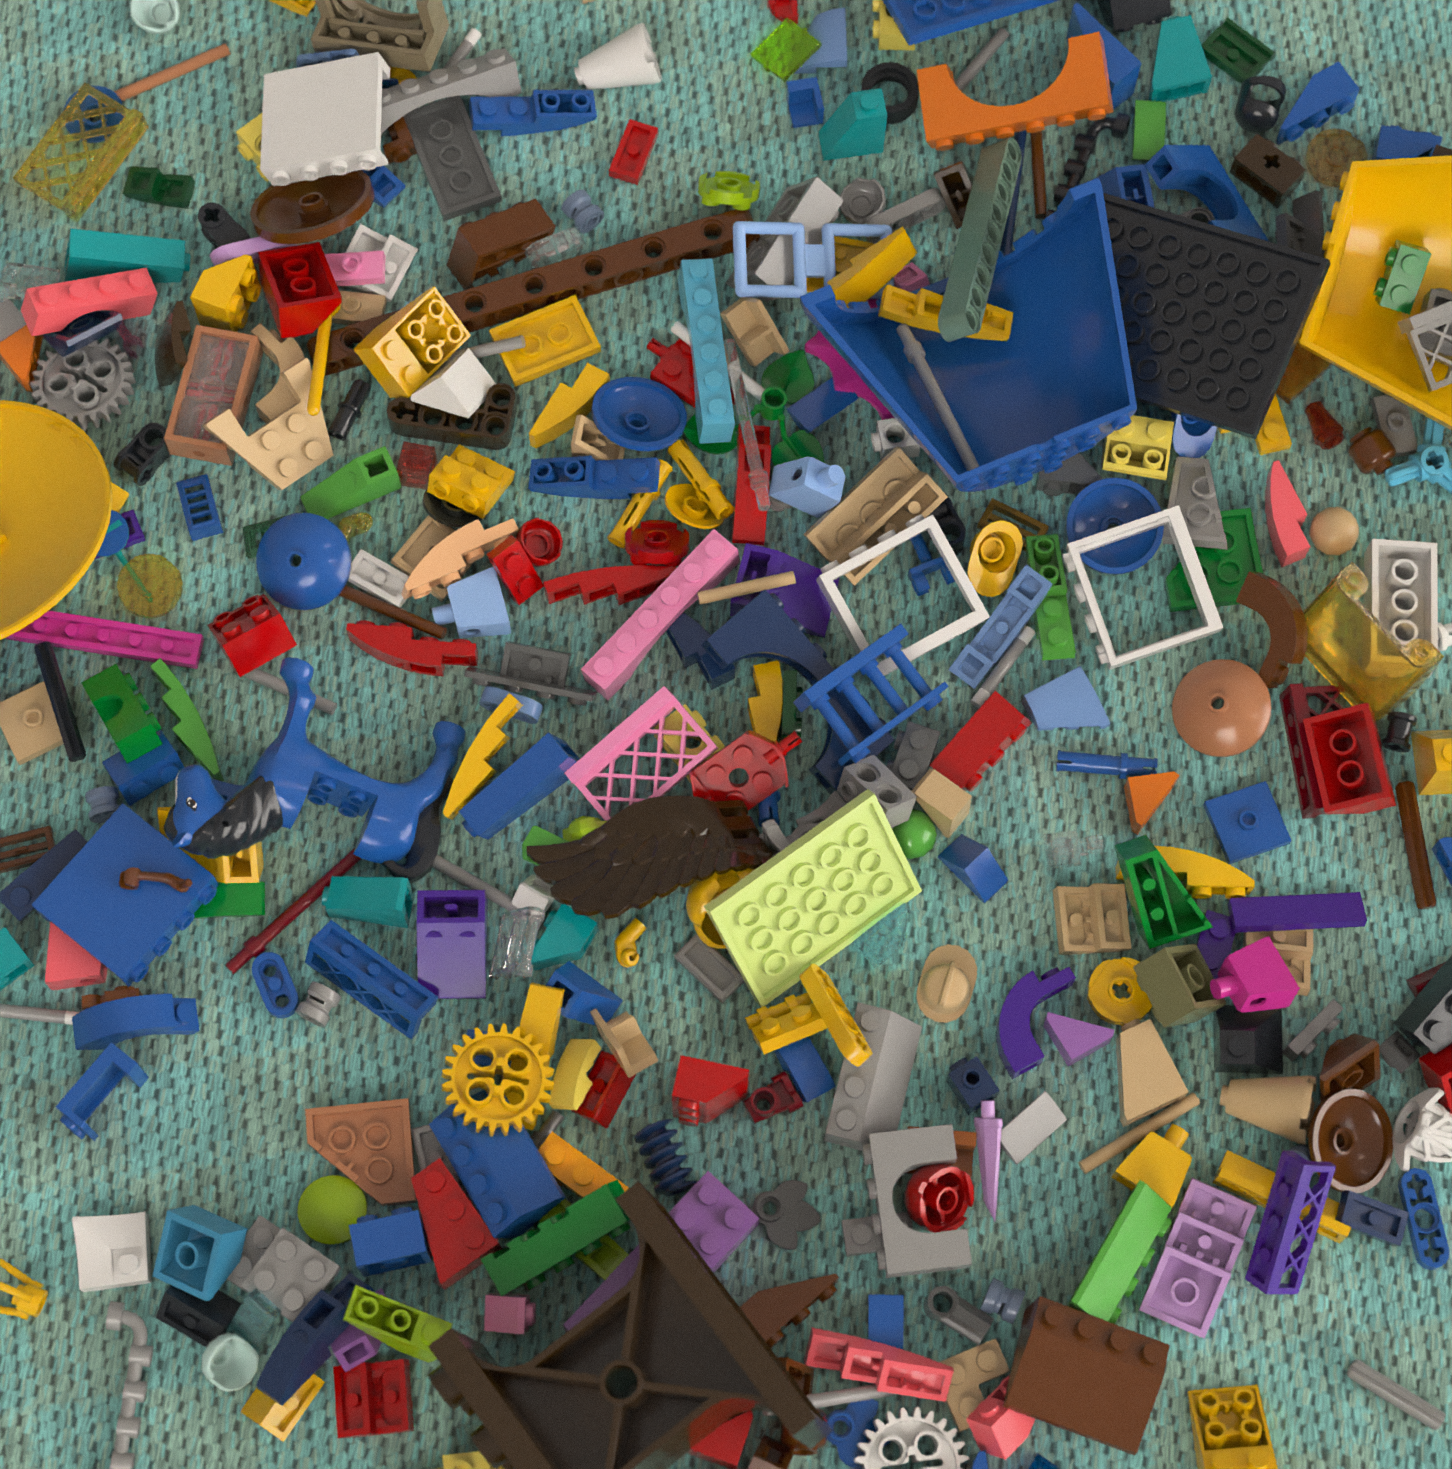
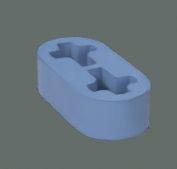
(528, 712)

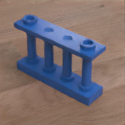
(866, 663)

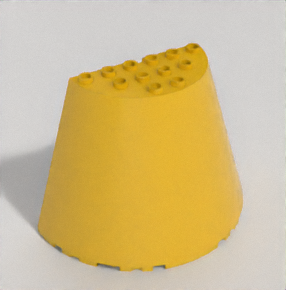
(1346, 325)

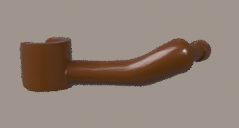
(130, 879)

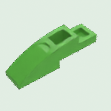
(1052, 616)

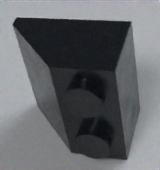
(1124, 14)

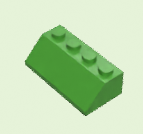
(1121, 1254)

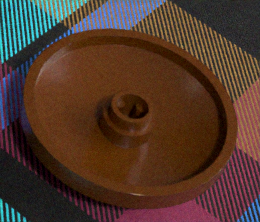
(312, 209)

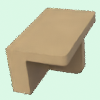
(753, 330)
(625, 1042)

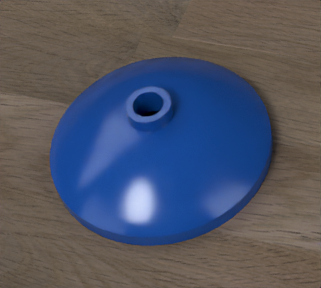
(639, 414)
(1116, 503)
(323, 564)

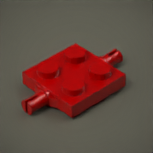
(676, 369)

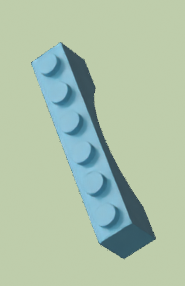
(710, 371)

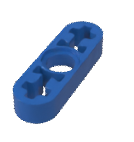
(1431, 1206)

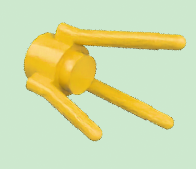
(28, 1298)

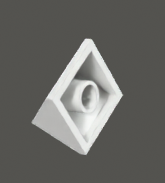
(456, 386)

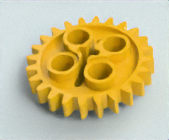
(501, 1049)

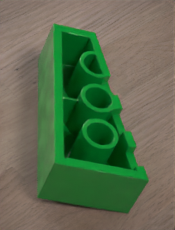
(558, 1240)

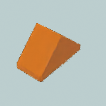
(21, 354)
(1145, 795)

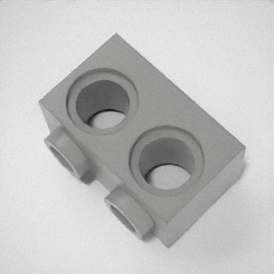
(891, 793)

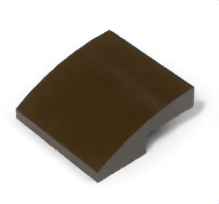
(169, 347)

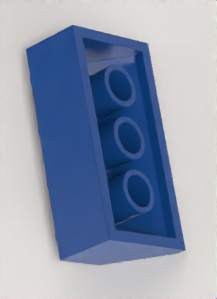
(499, 1172)

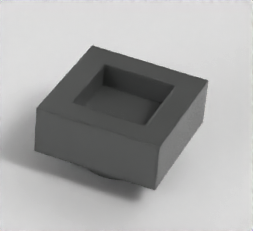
(1398, 1052)

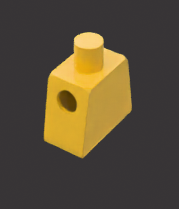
(1158, 1164)

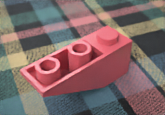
(998, 1428)

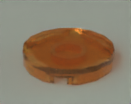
(1333, 154)

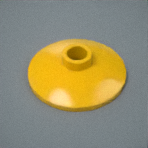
(687, 507)

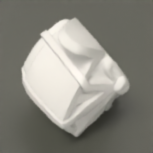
(1432, 1132)

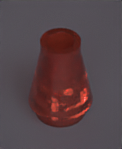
(1324, 427)

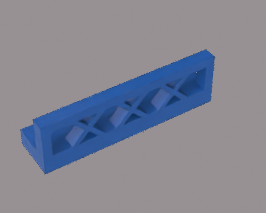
(371, 976)

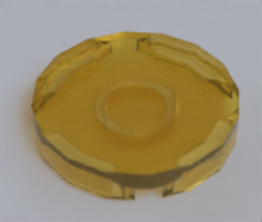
(158, 589)

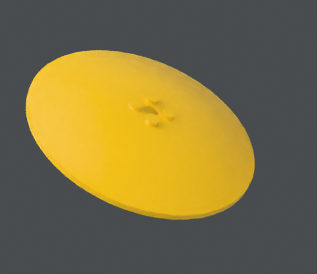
(50, 510)

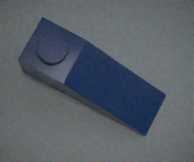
(36, 878)

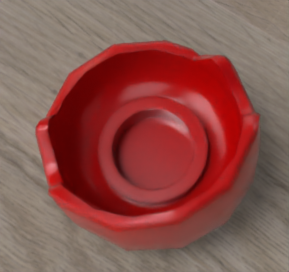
(540, 541)

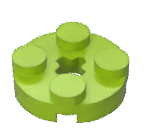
(728, 189)

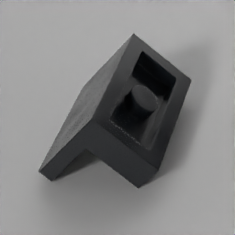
(196, 1317)

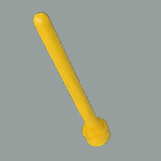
(319, 365)

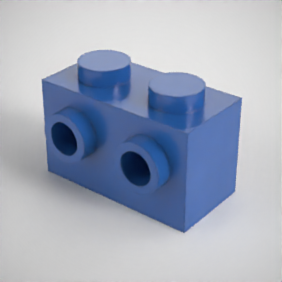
(144, 773)

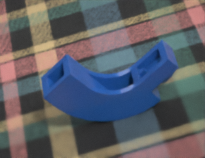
(134, 1018)

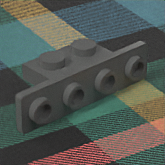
(1305, 228)
(534, 670)

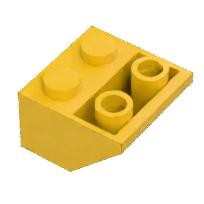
(226, 294)

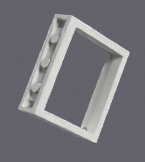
(887, 542)
(1192, 569)

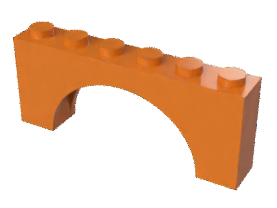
(1076, 94)

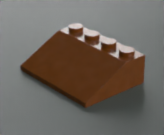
(1085, 1374)

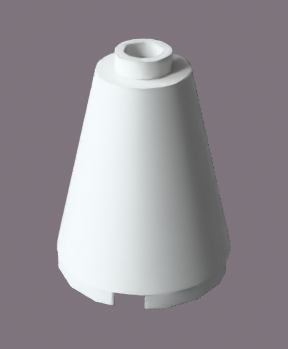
(620, 62)

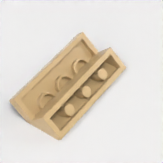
(876, 504)

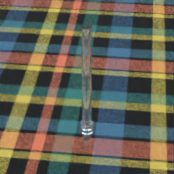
(758, 477)

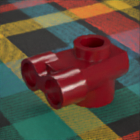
(778, 1094)

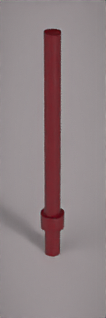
(256, 945)

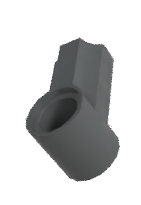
(960, 1317)

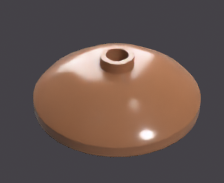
(1236, 724)

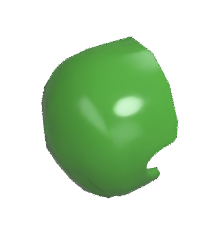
(916, 835)

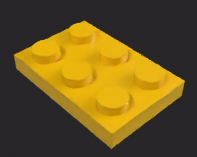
(552, 337)

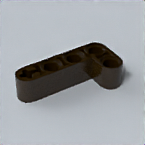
(447, 429)

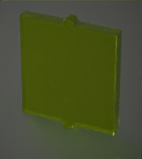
(786, 49)

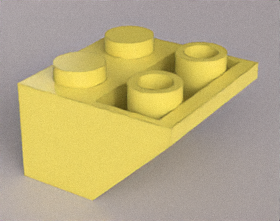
(1139, 448)

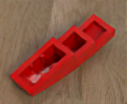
(622, 581)

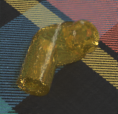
(355, 524)

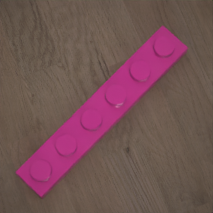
(114, 638)

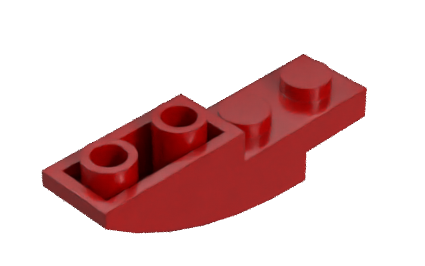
(748, 521)
(398, 647)

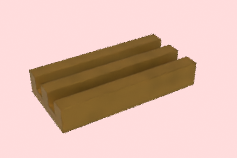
(1014, 514)

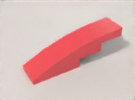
(879, 1363)

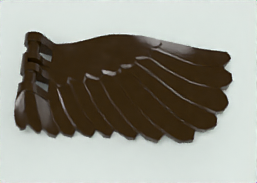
(650, 853)

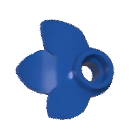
(857, 1417)

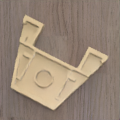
(286, 444)

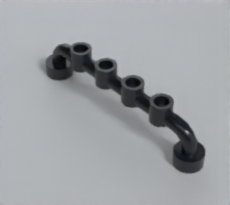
(1085, 147)

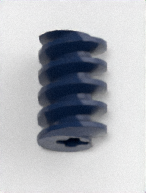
(663, 1159)

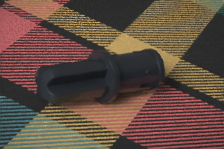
(349, 410)

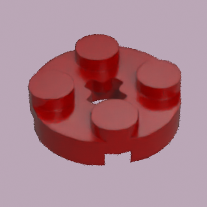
(657, 543)

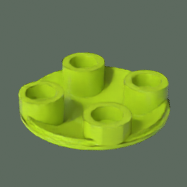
(329, 1209)

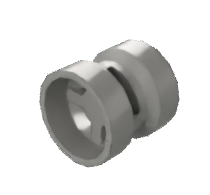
(318, 1004)

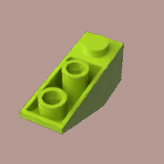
(395, 1323)

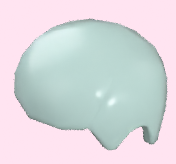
(155, 15)
(230, 1362)

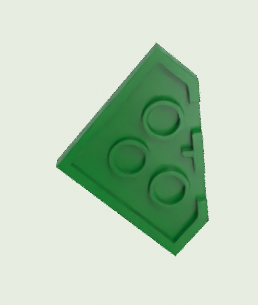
(1222, 568)

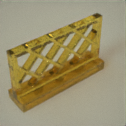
(105, 160)

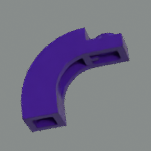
(1013, 1031)

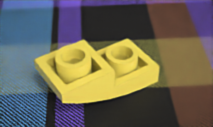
(570, 1076)

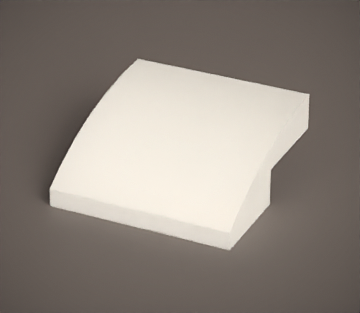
(397, 259)

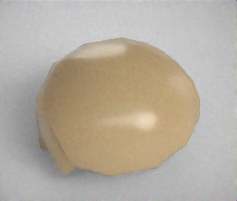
(1334, 531)

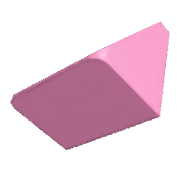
(911, 278)

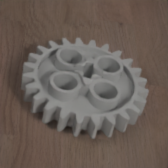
(85, 383)

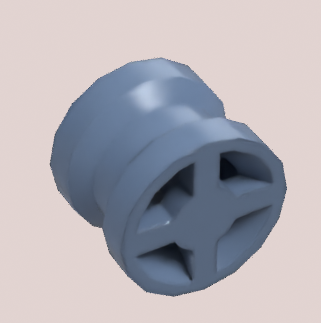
(102, 803)

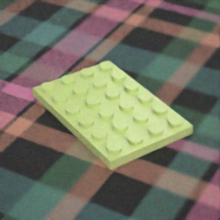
(813, 897)

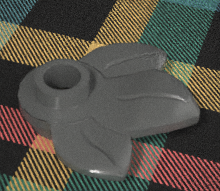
(791, 1213)

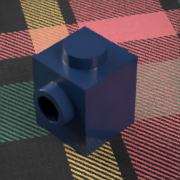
(971, 1083)

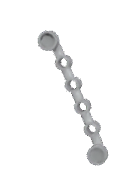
(134, 1389)

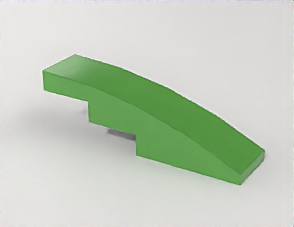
(190, 729)

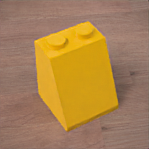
(1433, 761)

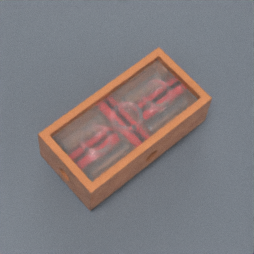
(215, 378)

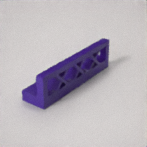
(1282, 1224)

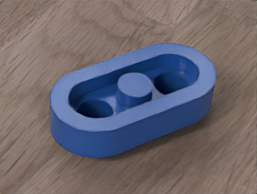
(275, 986)

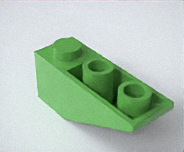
(353, 485)

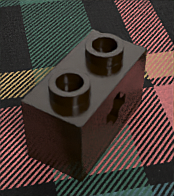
(1267, 170)

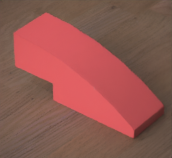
(1284, 517)

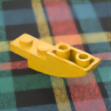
(1203, 874)

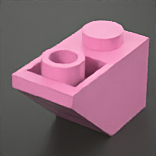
(509, 1313)

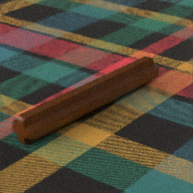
(1415, 845)

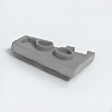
(1196, 496)

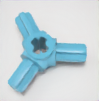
(1416, 466)

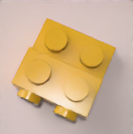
(469, 481)

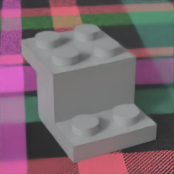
(282, 1268)

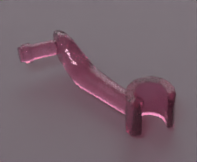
(129, 340)

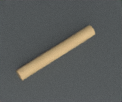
(746, 587)

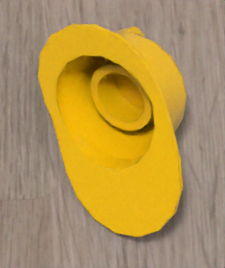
(994, 557)

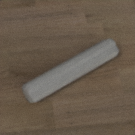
(1396, 1394)

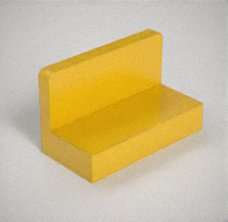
(281, 1419)

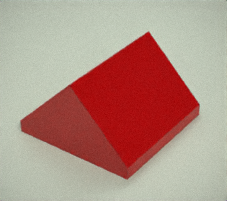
(725, 1443)

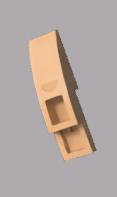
(446, 562)

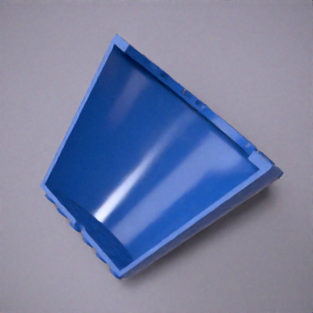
(1019, 400)

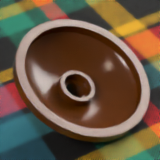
(1354, 1136)

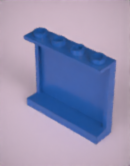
(119, 924)

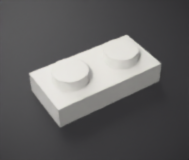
(378, 578)

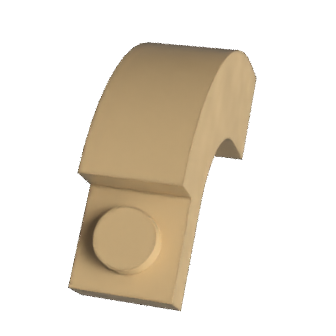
(284, 355)

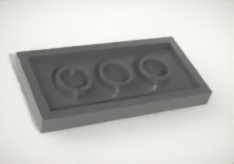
(452, 158)

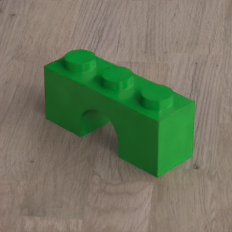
(123, 712)

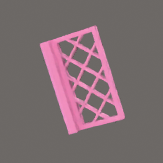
(629, 734)

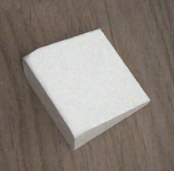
(533, 893)

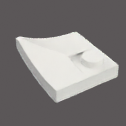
(112, 1251)

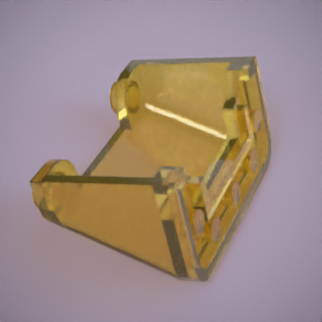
(1359, 651)

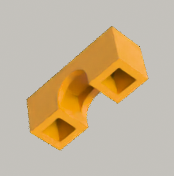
(573, 1168)

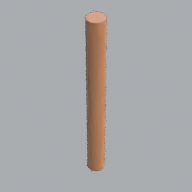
(173, 72)

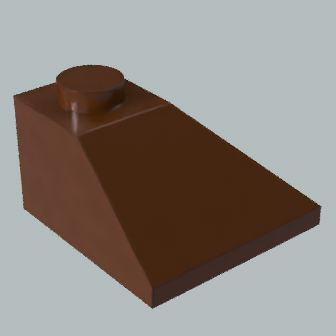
(1350, 1065)

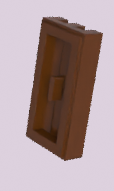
(22, 837)

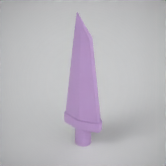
(988, 1143)

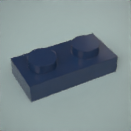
(1372, 1218)

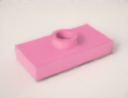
(357, 267)

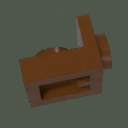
(402, 144)

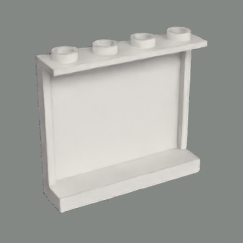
(323, 119)

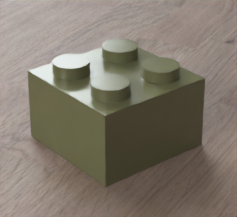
(1178, 985)

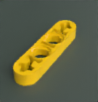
(835, 1015)

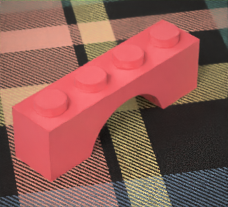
(56, 305)

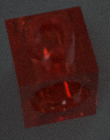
(416, 464)

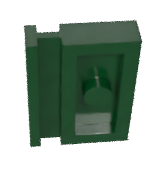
(1236, 51)
(790, 694)

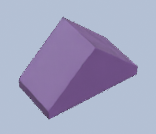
(1075, 1037)

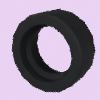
(897, 73)

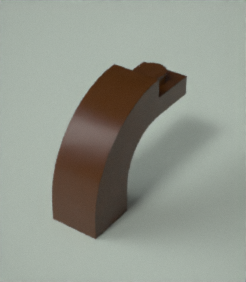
(1284, 621)

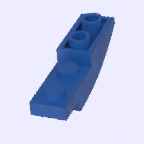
(535, 114)
(594, 479)

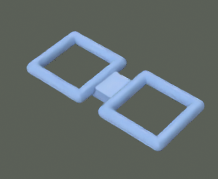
(808, 259)

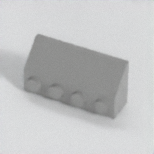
(772, 256)
(873, 1094)

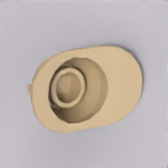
(946, 983)

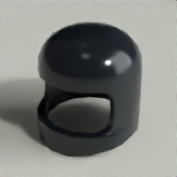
(1255, 114)

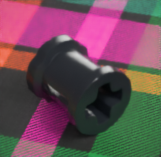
(1398, 731)

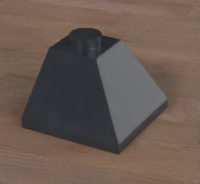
(1248, 1041)

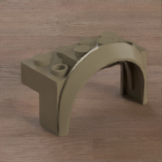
(400, 38)

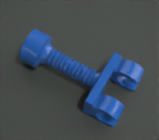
(929, 565)

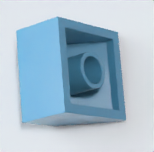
(198, 1250)

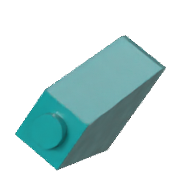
(1178, 62)
(855, 127)
(370, 899)

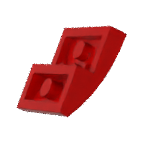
(373, 1399)

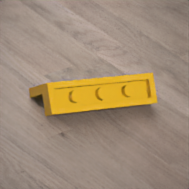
(1255, 1184)

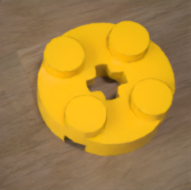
(1103, 997)

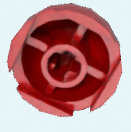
(939, 1197)

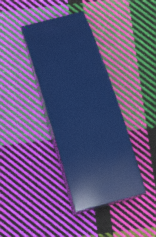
(687, 638)

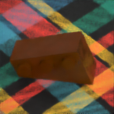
(497, 239)

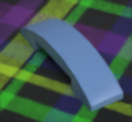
(1002, 627)

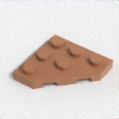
(368, 1145)

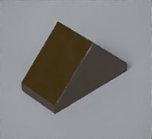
(955, 186)

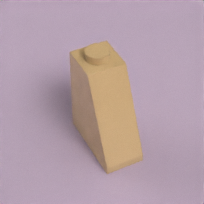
(1145, 1073)

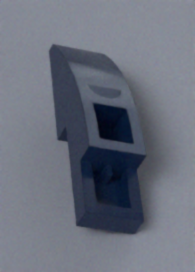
(307, 1341)

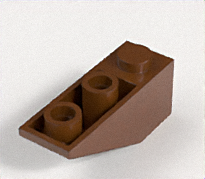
(779, 1306)

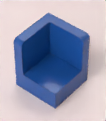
(804, 102)

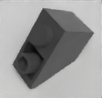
(1068, 479)

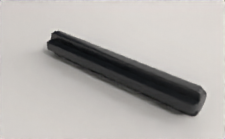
(60, 701)

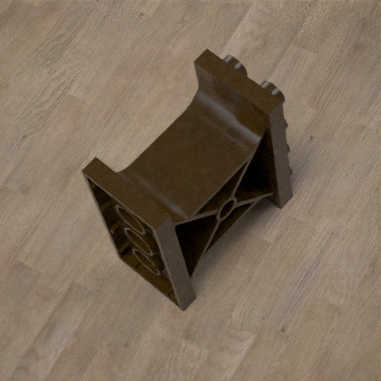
(667, 1330)

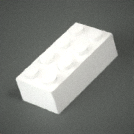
(1403, 588)

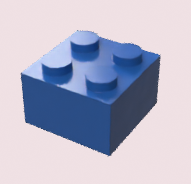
(389, 1242)

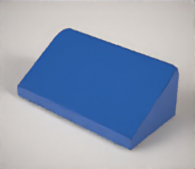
(819, 406)

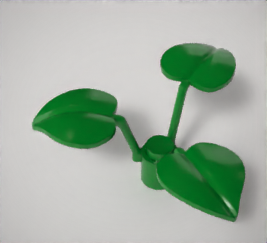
(784, 382)

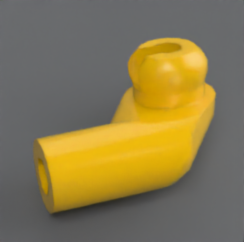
(625, 943)

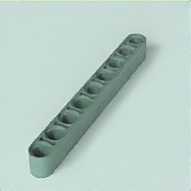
(979, 240)

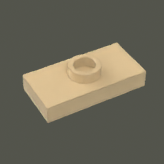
(359, 307)

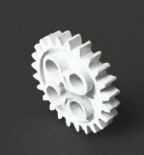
(906, 1433)

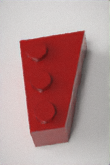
(981, 742)
(451, 1224)

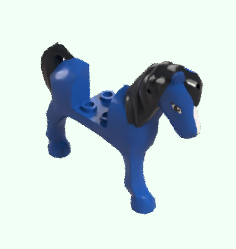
(400, 817)

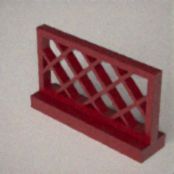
(1294, 710)

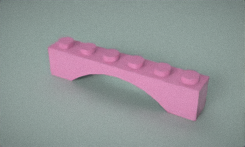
(632, 641)

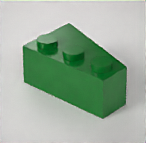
(1156, 895)

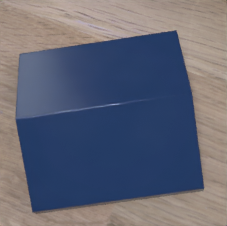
(84, 331)

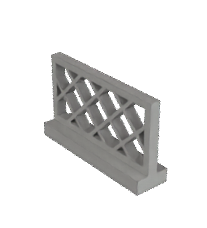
(1427, 322)

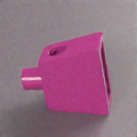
(1255, 978)

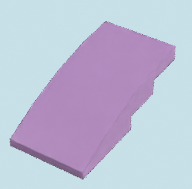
(1197, 1257)

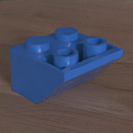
(1128, 183)

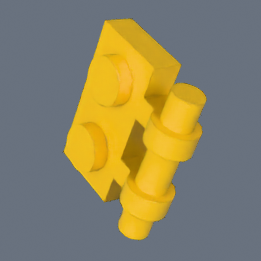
(785, 1022)

